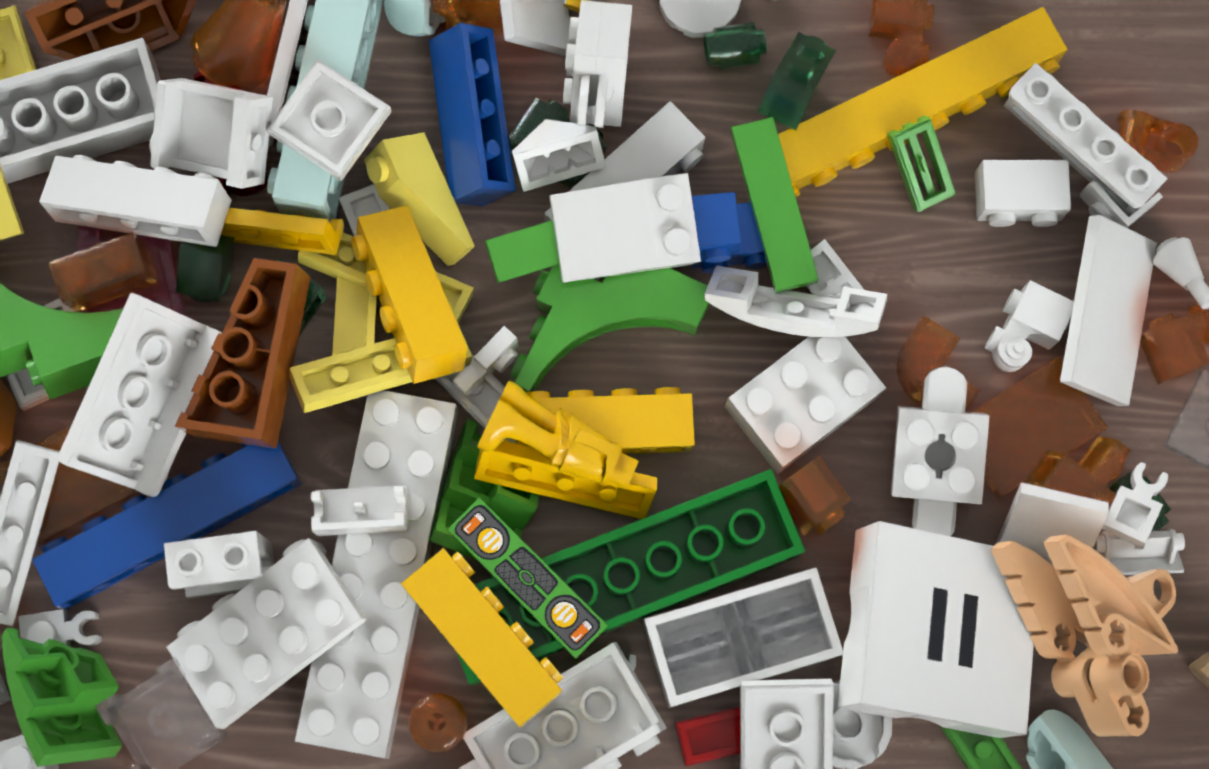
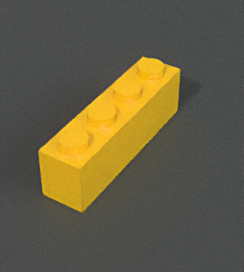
(410, 295)
(634, 421)
(482, 637)

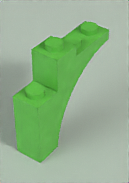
(593, 308)
(53, 344)

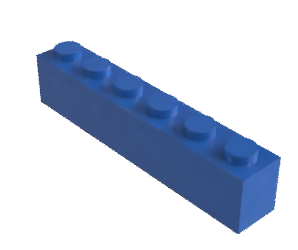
(181, 512)

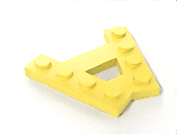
(356, 362)

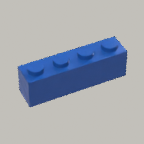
(471, 115)

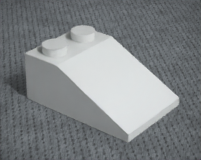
(625, 228)

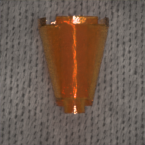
(239, 42)

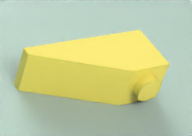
(410, 175)

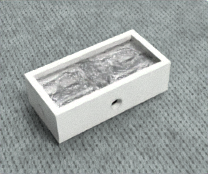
(742, 637)

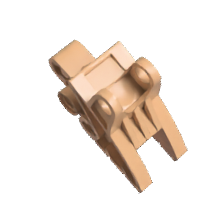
(1097, 605)

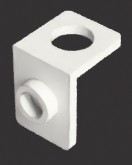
(1102, 204)

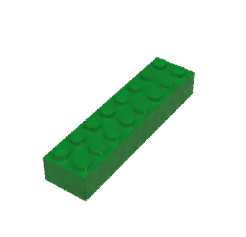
(666, 559)

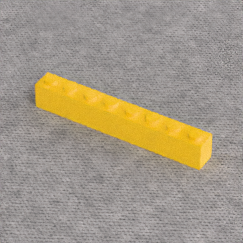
(936, 89)

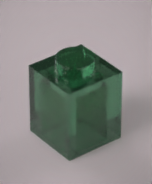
(205, 269)

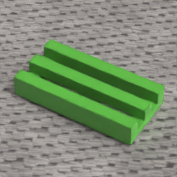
(909, 178)

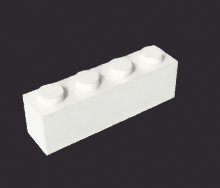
(655, 150)
(136, 200)

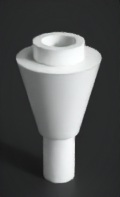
(1180, 263)

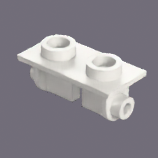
(1157, 553)

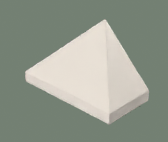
(557, 153)

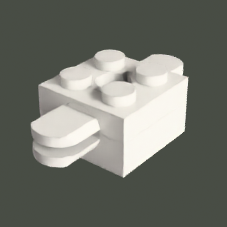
(597, 63)
(940, 452)

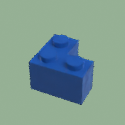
(726, 233)

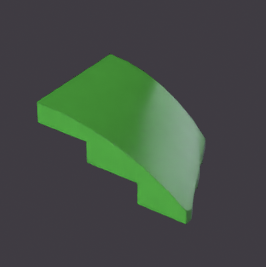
(462, 490)
(56, 699)

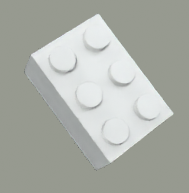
(803, 398)

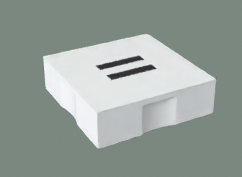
(934, 634)

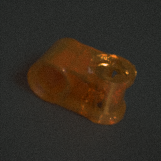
(1151, 137)

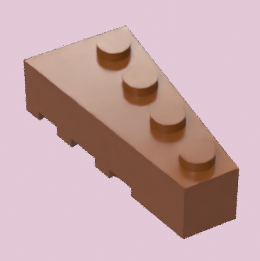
(248, 372)

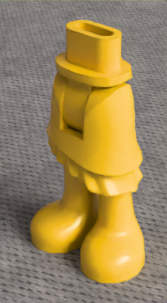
(560, 438)

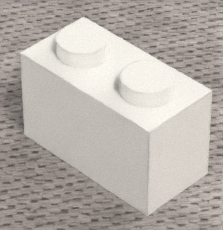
(1022, 192)

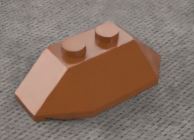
(88, 26)

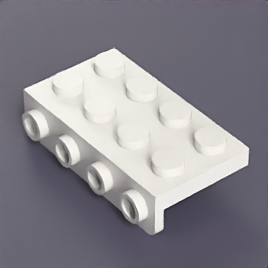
(1083, 139)
(137, 397)
(266, 632)
(584, 727)

